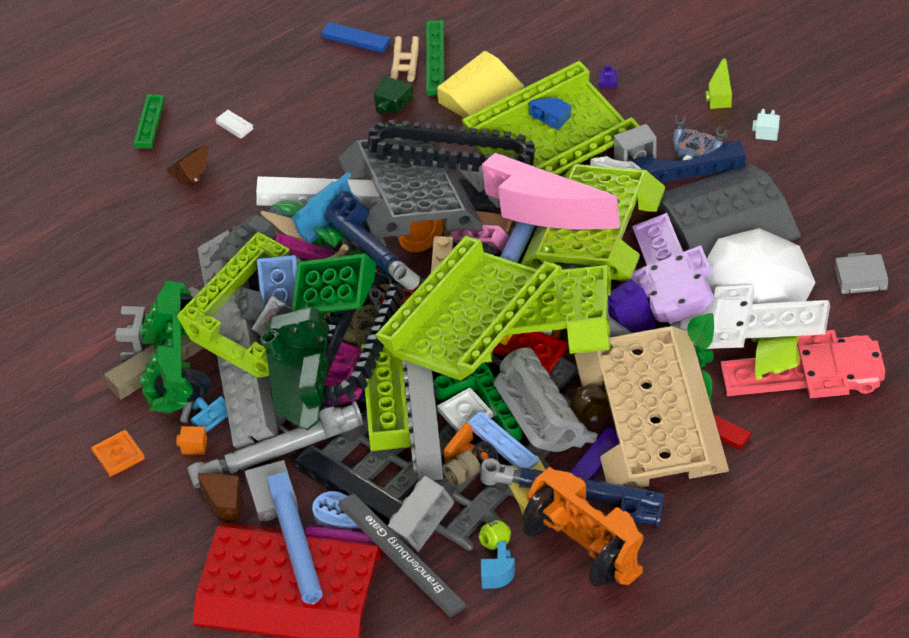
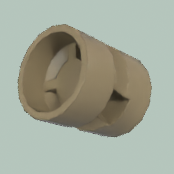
(464, 466)

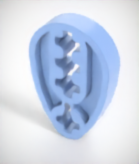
(330, 518)

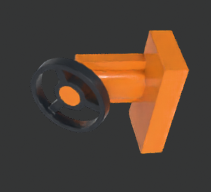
(461, 442)

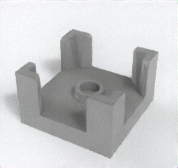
(131, 333)

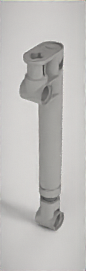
(331, 423)

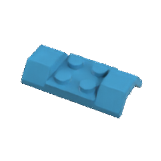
(313, 213)

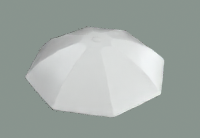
(761, 260)

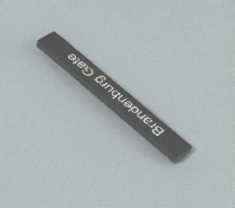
(402, 555)

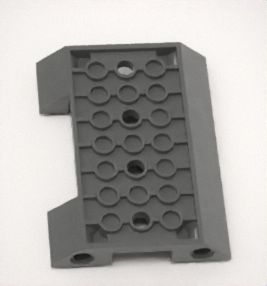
(410, 191)

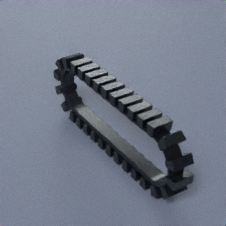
(382, 148)
(372, 346)

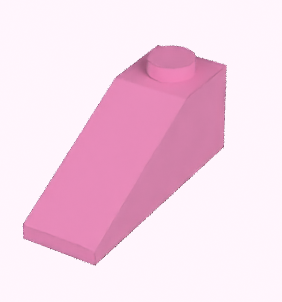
(488, 234)

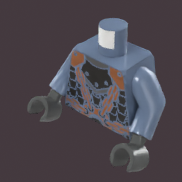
(695, 144)

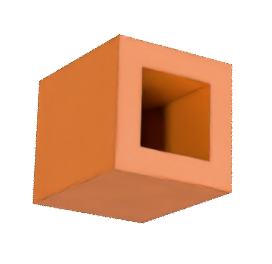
(192, 440)

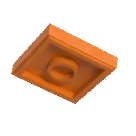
(117, 453)

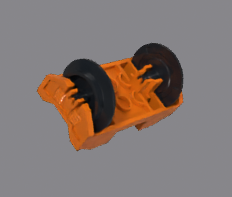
(564, 507)

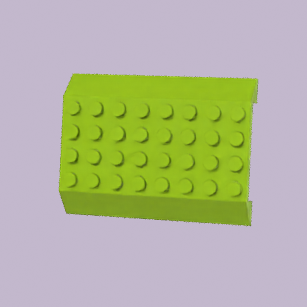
(580, 138)
(463, 309)

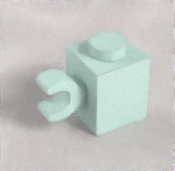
(766, 125)

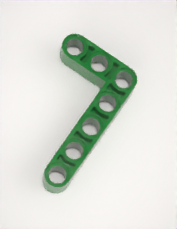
(482, 382)

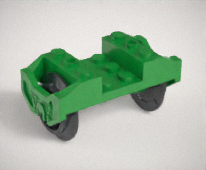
(167, 380)

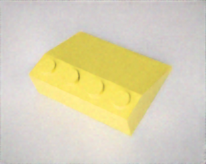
(478, 85)

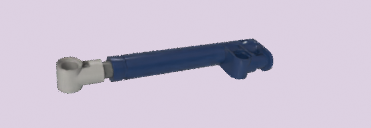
(347, 220)
(641, 504)

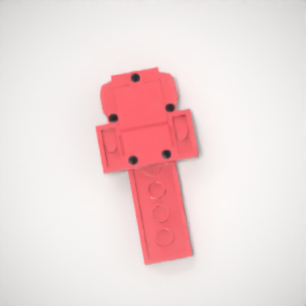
(826, 368)

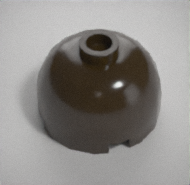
(589, 402)

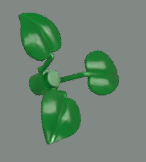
(328, 234)
(701, 331)

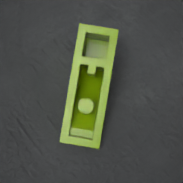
(719, 88)

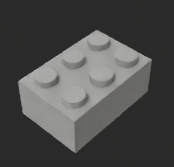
(421, 513)

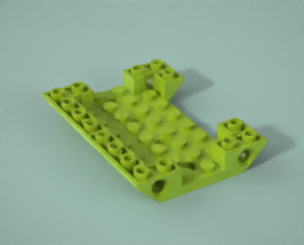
(599, 246)
(583, 317)

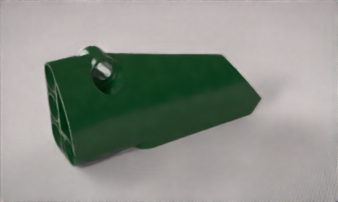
(297, 364)

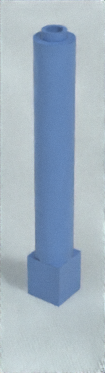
(517, 241)
(294, 537)

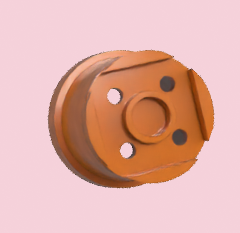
(421, 235)

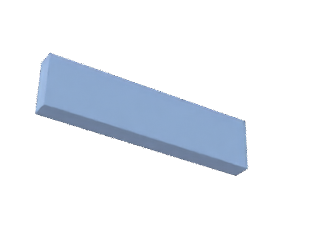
(502, 441)

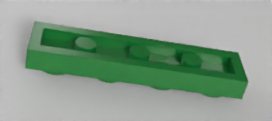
(149, 121)

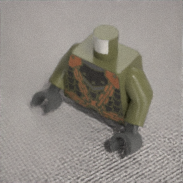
(361, 321)

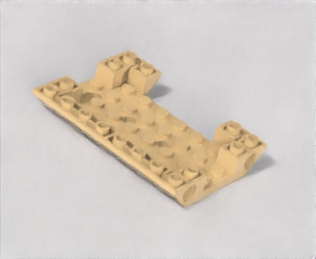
(675, 397)

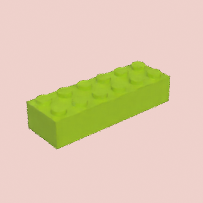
(387, 404)

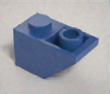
(550, 111)

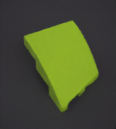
(776, 354)

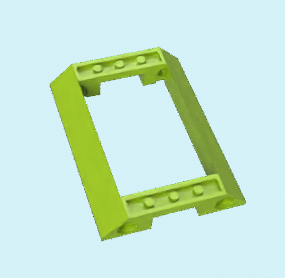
(199, 312)

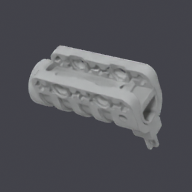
(538, 404)

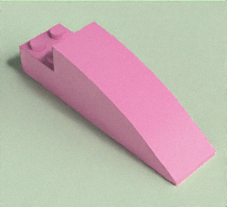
(546, 198)

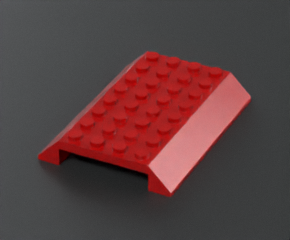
(254, 588)

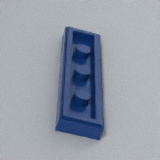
(355, 37)

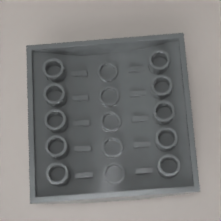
(727, 206)

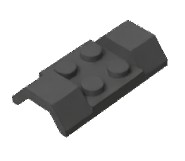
(241, 236)

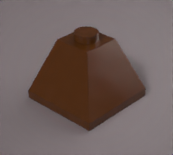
(190, 166)
(222, 494)

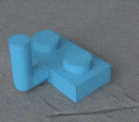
(210, 415)

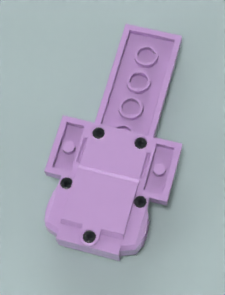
(672, 277)

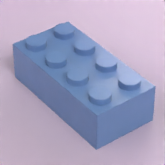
(277, 278)

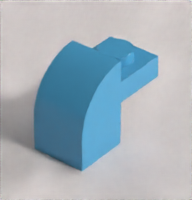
(500, 571)

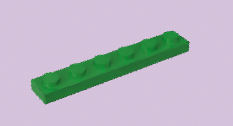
(435, 55)

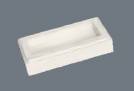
(234, 124)

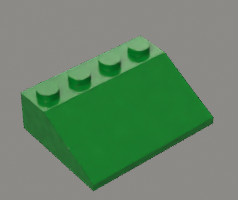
(333, 283)

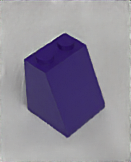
(631, 308)

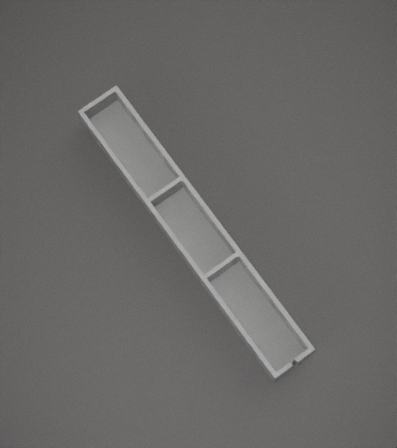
(246, 397)

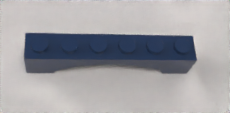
(726, 158)

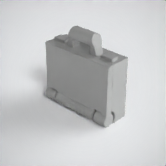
(861, 273)

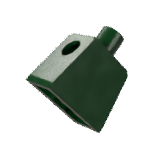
(392, 95)

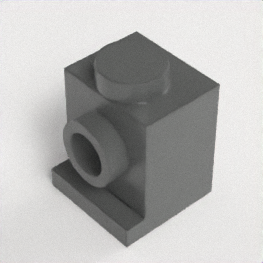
(249, 304)

